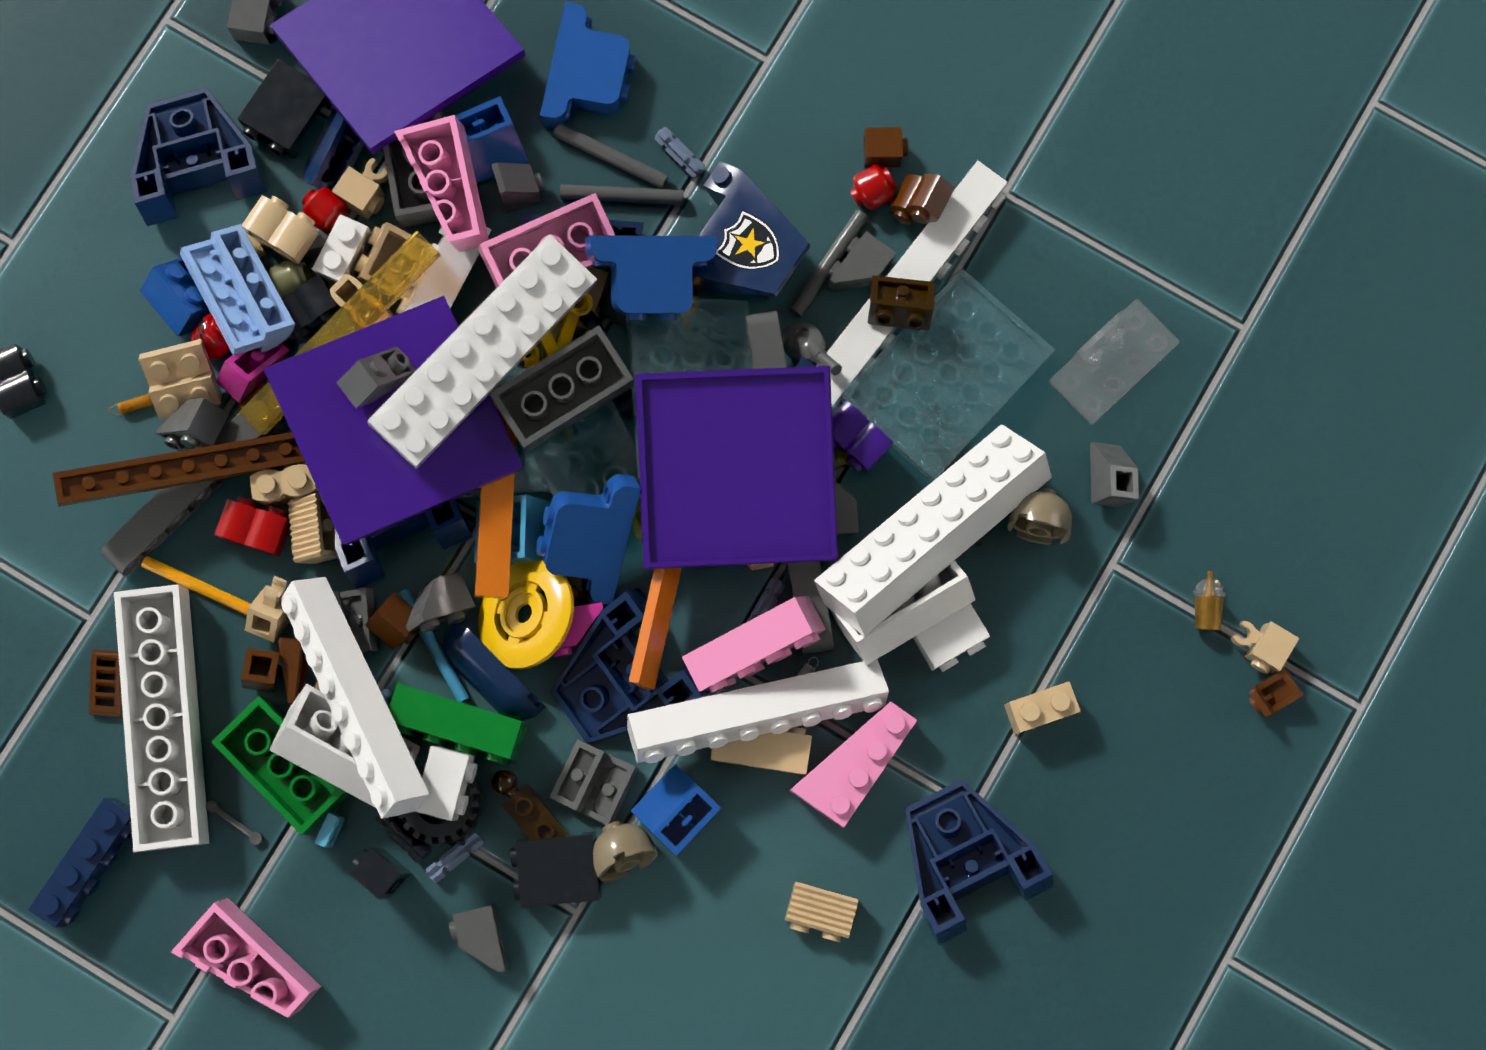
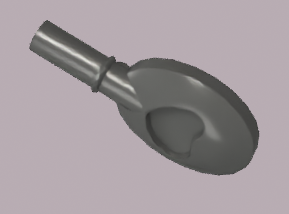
(807, 341)

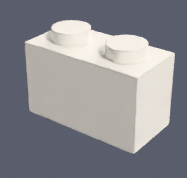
(342, 249)
(951, 638)
(446, 780)

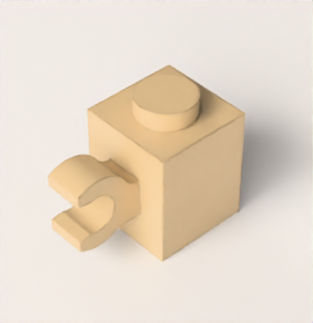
(361, 190)
(266, 614)
(1268, 646)

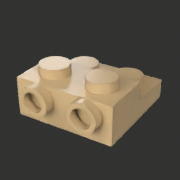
(384, 243)
(179, 375)

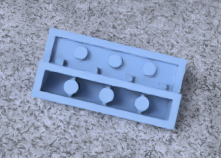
(238, 291)

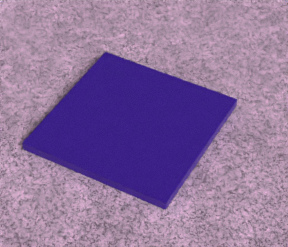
(395, 59)
(353, 467)
(736, 467)

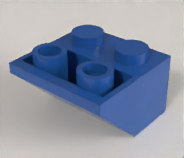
(491, 138)
(175, 296)
(676, 810)

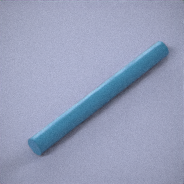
(439, 656)

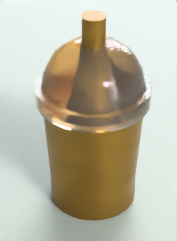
(1209, 603)

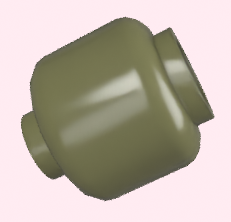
(289, 276)

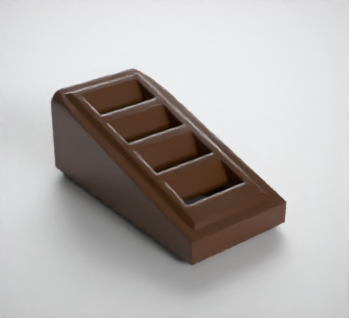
(293, 666)
(96, 672)

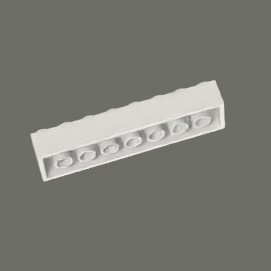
(482, 351)
(933, 529)
(161, 718)

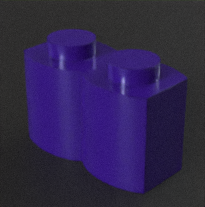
(858, 438)

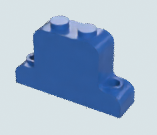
(586, 70)
(651, 271)
(590, 535)

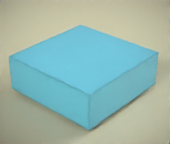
(329, 830)

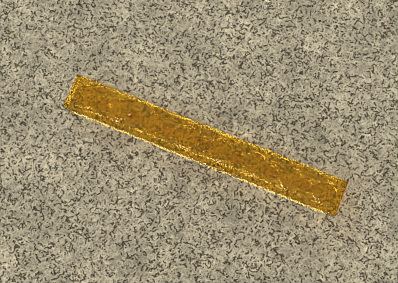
(357, 313)

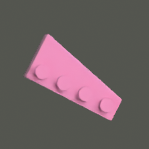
(447, 176)
(851, 770)
(247, 959)

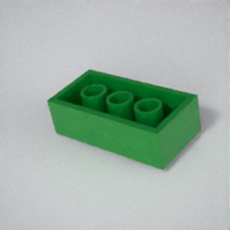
(457, 722)
(288, 787)

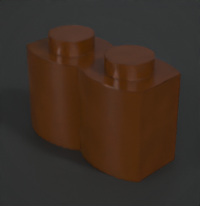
(921, 199)

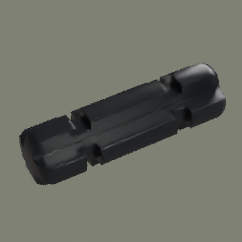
(404, 838)

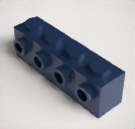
(84, 864)

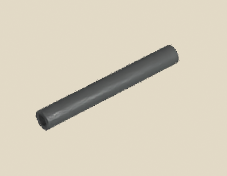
(611, 155)
(622, 194)
(834, 254)

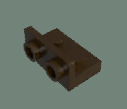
(901, 303)

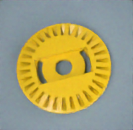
(546, 629)

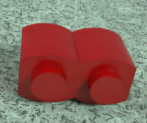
(253, 526)

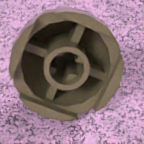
(1042, 518)
(622, 849)

